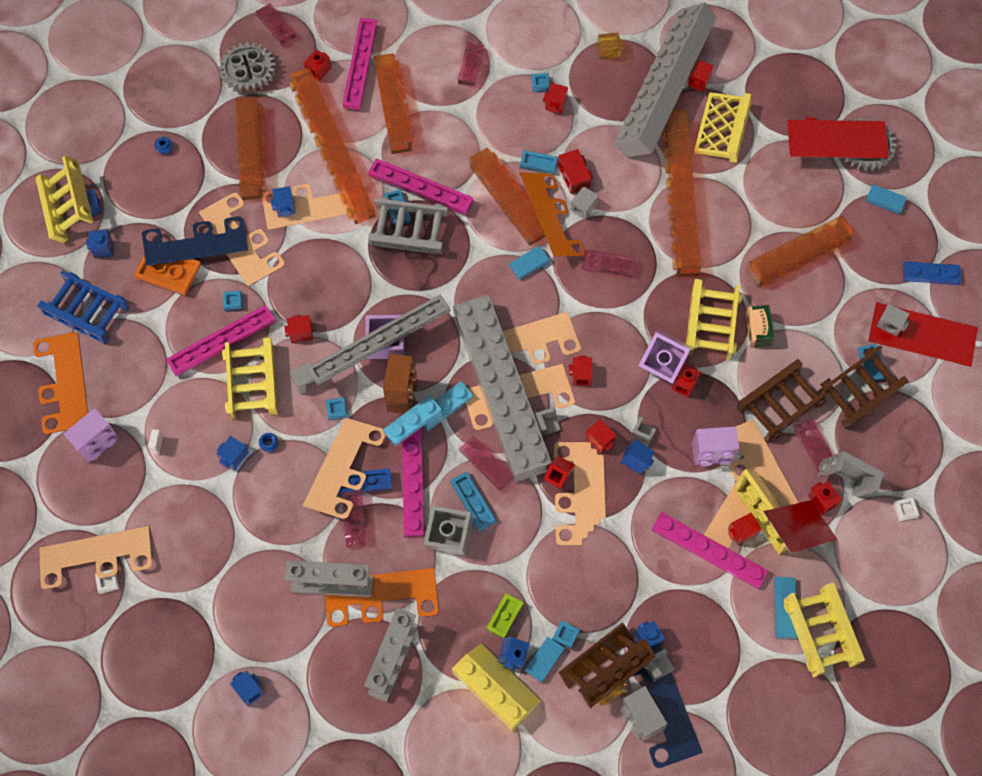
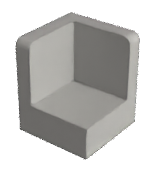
(584, 203)
(301, 377)
(547, 421)
(642, 432)
(659, 666)

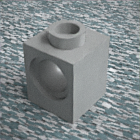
(893, 320)

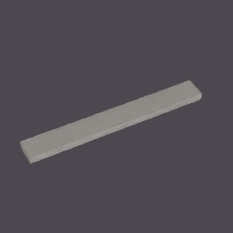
(378, 339)

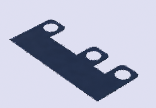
(200, 246)
(679, 731)

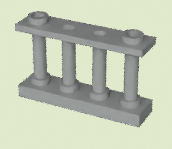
(414, 243)
(329, 578)
(391, 655)

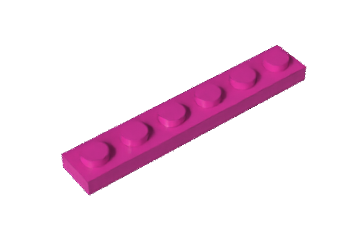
(360, 64)
(420, 186)
(215, 342)
(413, 485)
(710, 550)

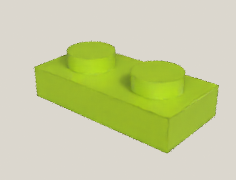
(504, 616)

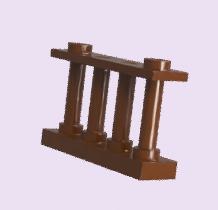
(779, 382)
(865, 404)
(613, 675)

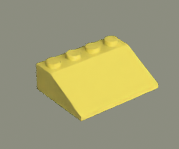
(757, 498)

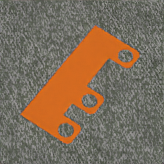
(546, 213)
(70, 382)
(387, 587)

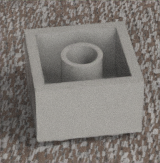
(448, 530)
(643, 714)

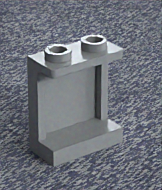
(864, 476)

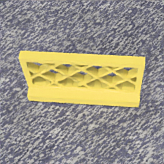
(738, 124)

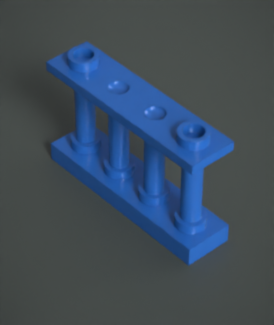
(83, 325)

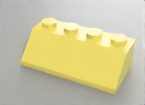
(495, 686)

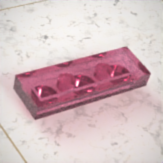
(486, 463)

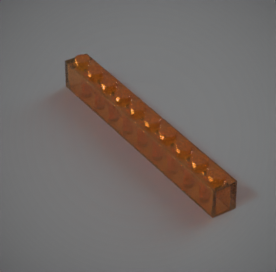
(332, 146)
(681, 195)

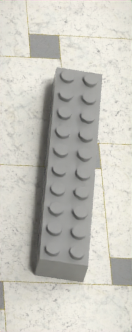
(665, 81)
(501, 388)

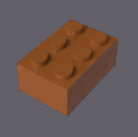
(400, 383)

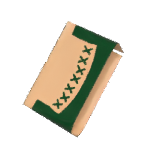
(759, 326)

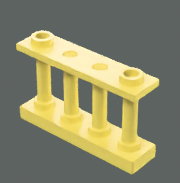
(50, 199)
(696, 325)
(267, 368)
(841, 624)

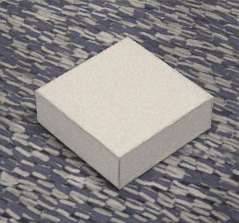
(155, 441)
(906, 509)
(107, 583)

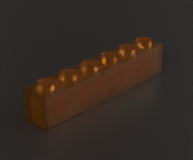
(393, 105)
(250, 148)
(507, 195)
(800, 251)

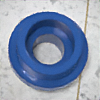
(165, 149)
(266, 437)

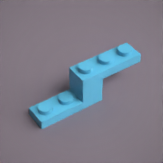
(428, 413)

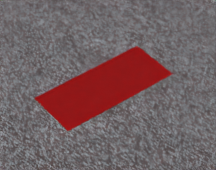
(837, 139)
(928, 336)
(800, 526)

